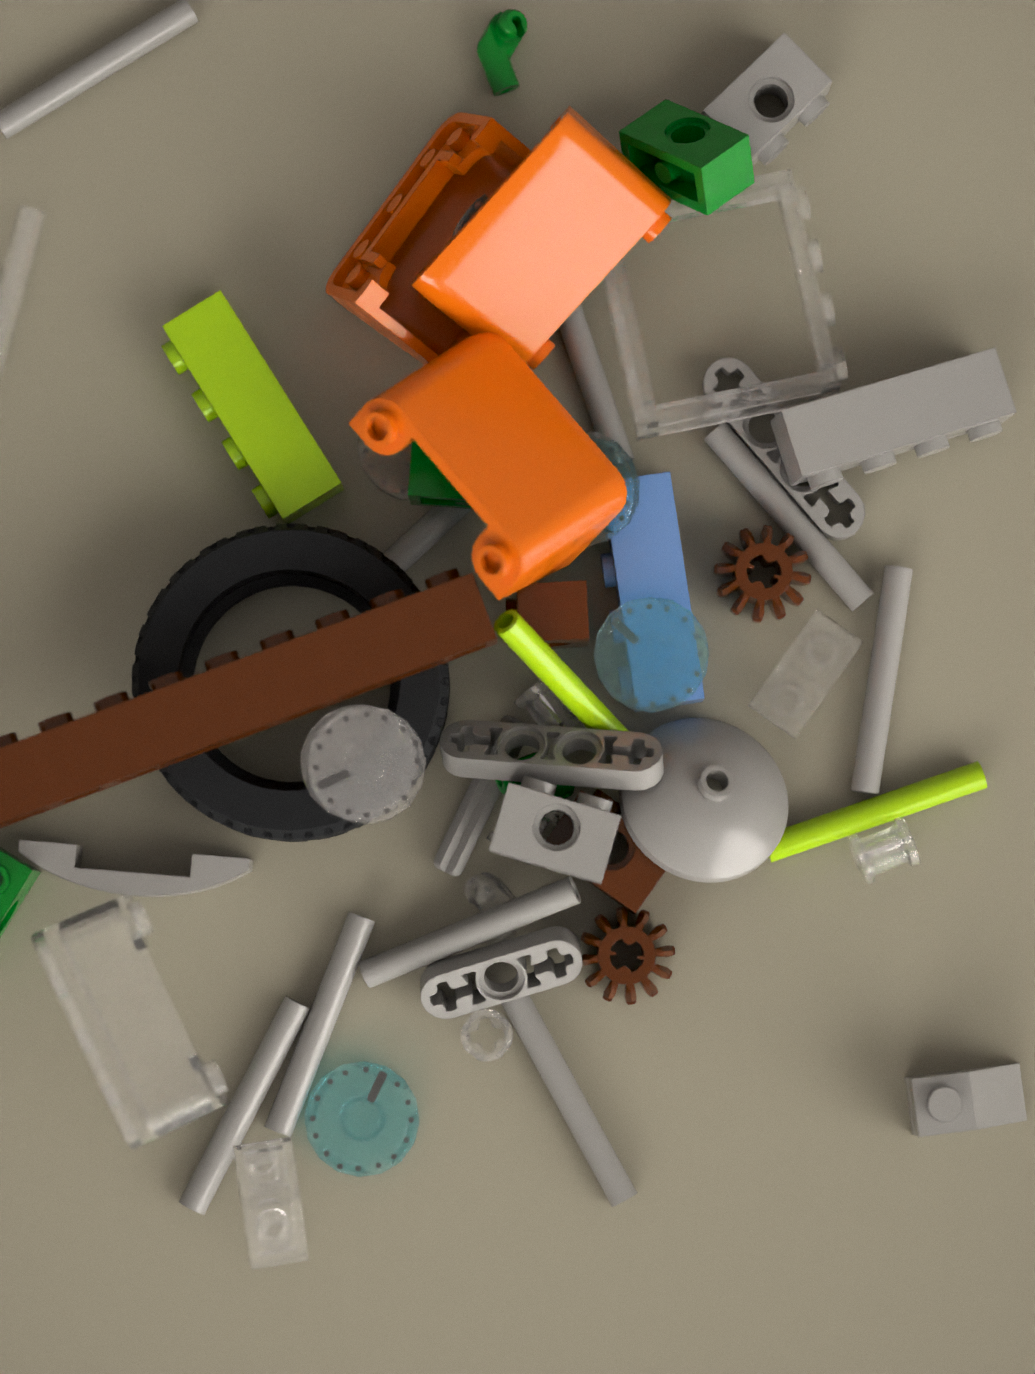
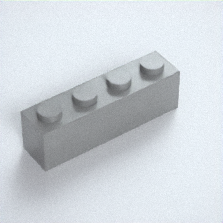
(893, 417)

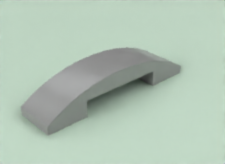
(66, 859)

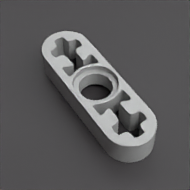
(512, 951)

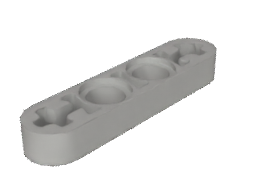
(771, 458)
(553, 746)

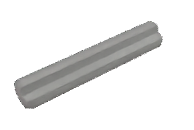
(470, 819)

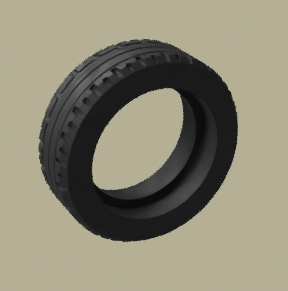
(209, 588)

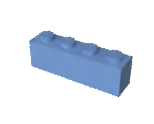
(648, 553)

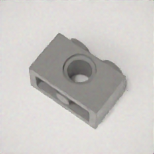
(780, 72)
(519, 835)

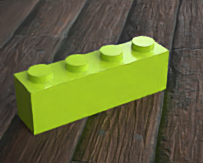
(252, 407)

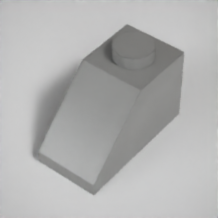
(965, 1099)

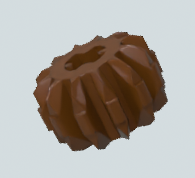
(769, 556)
(628, 936)

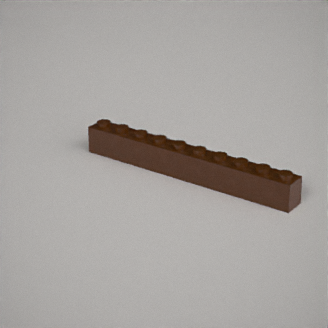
(242, 695)

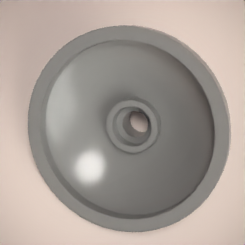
(702, 830)

